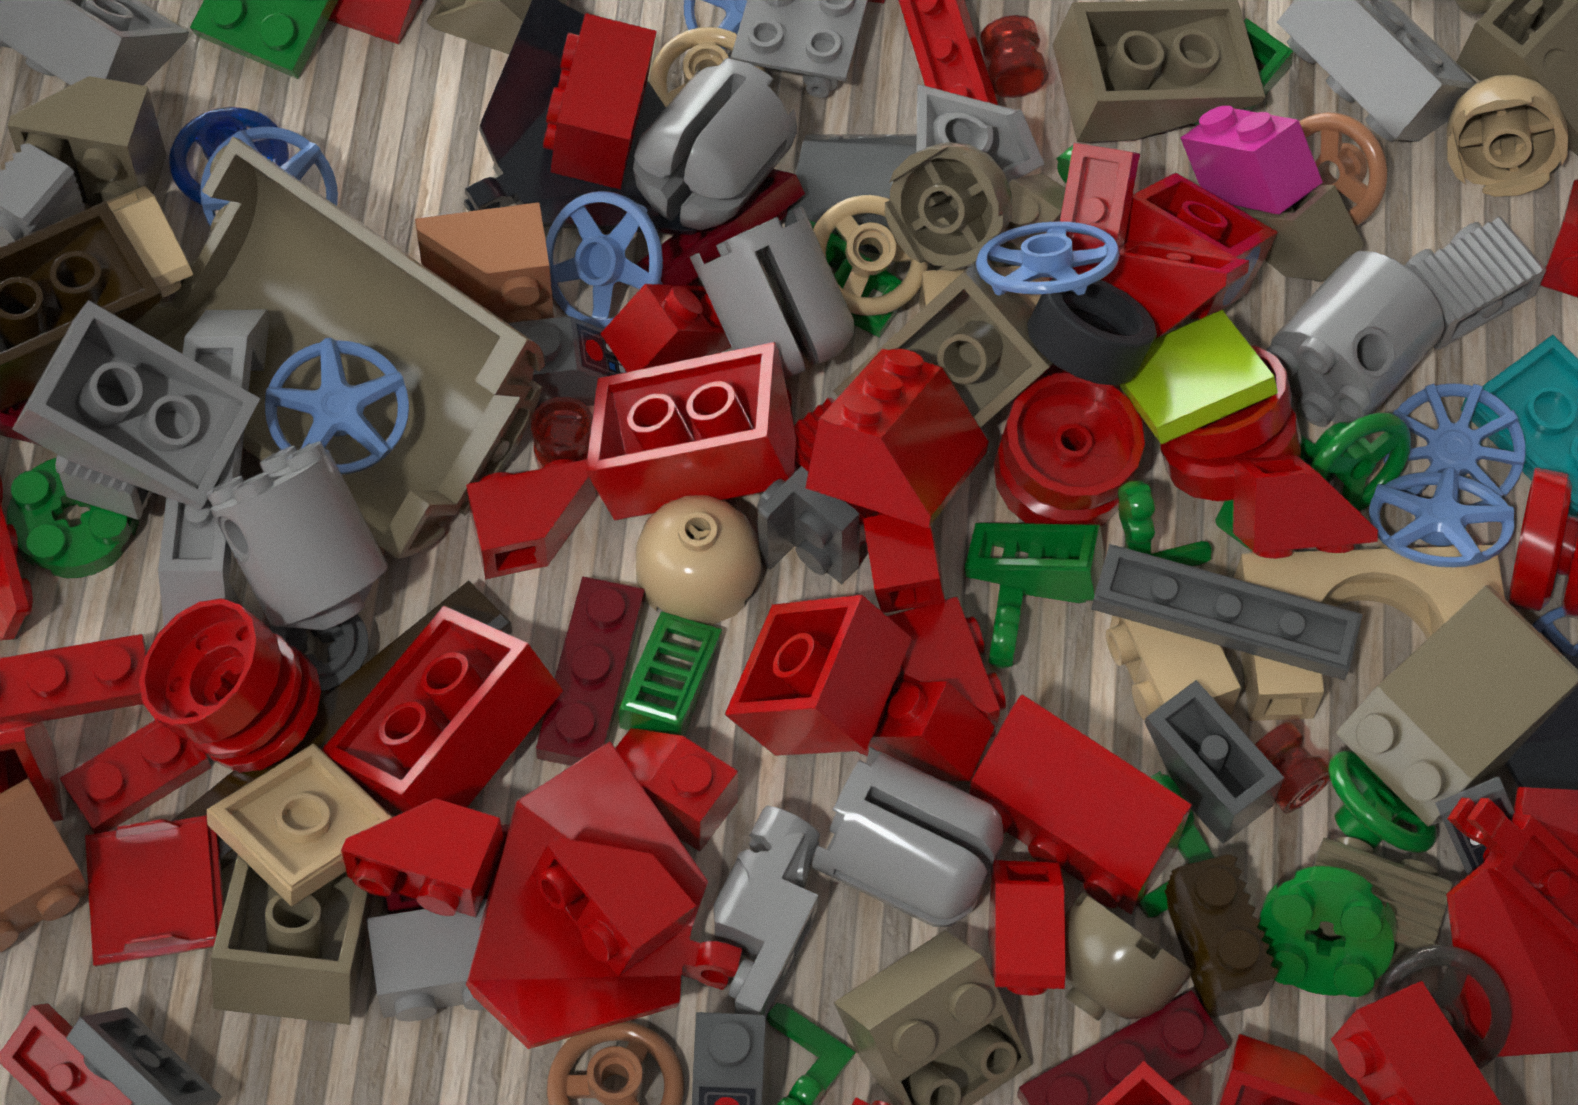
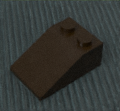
(51, 279)

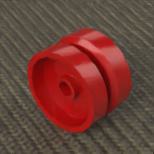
(1068, 451)
(1205, 458)
(1546, 546)

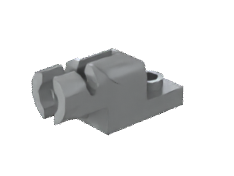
(768, 907)

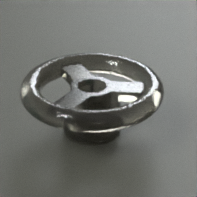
(1459, 965)

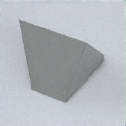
(984, 125)

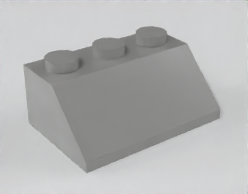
(90, 38)
(1380, 62)

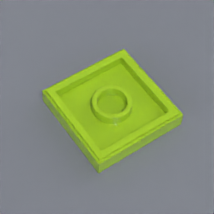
(1197, 377)

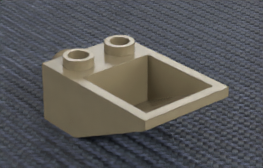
(1508, 46)

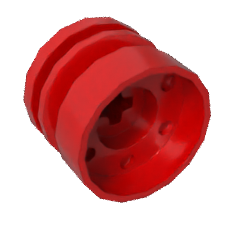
(230, 685)

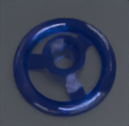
(210, 131)

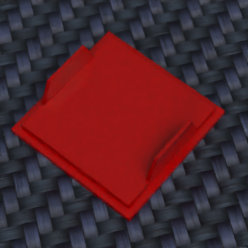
(153, 889)

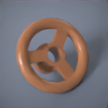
(1350, 161)
(614, 1061)

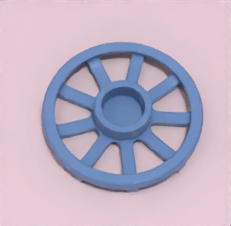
(1458, 445)

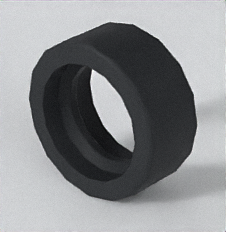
(1093, 334)

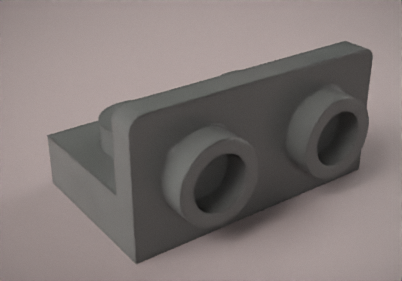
(814, 523)
(138, 1061)

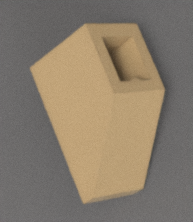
(152, 238)
(1169, 662)

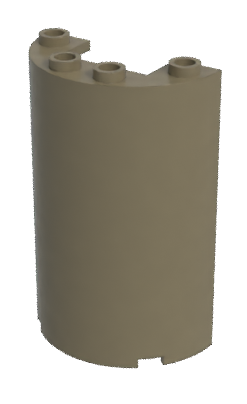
(340, 280)

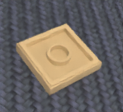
(296, 822)

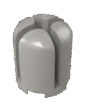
(713, 145)
(800, 282)
(911, 841)

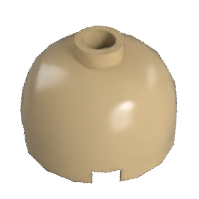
(1506, 135)
(698, 559)

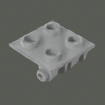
(801, 38)

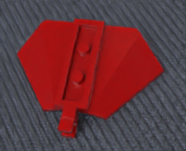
(1523, 916)
(532, 956)

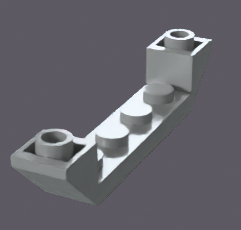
(193, 548)

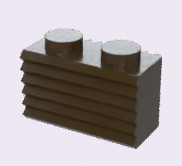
(1219, 935)

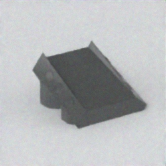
(846, 167)

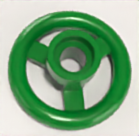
(1352, 457)
(1374, 808)

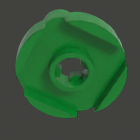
(51, 543)
(1319, 965)

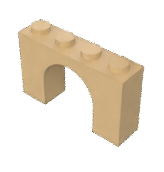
(1379, 575)

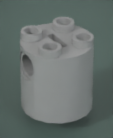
(1357, 338)
(300, 539)

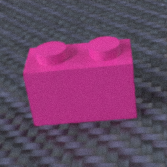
(1251, 158)

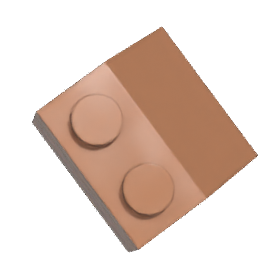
(492, 258)
(35, 866)

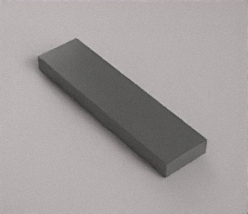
(1227, 612)

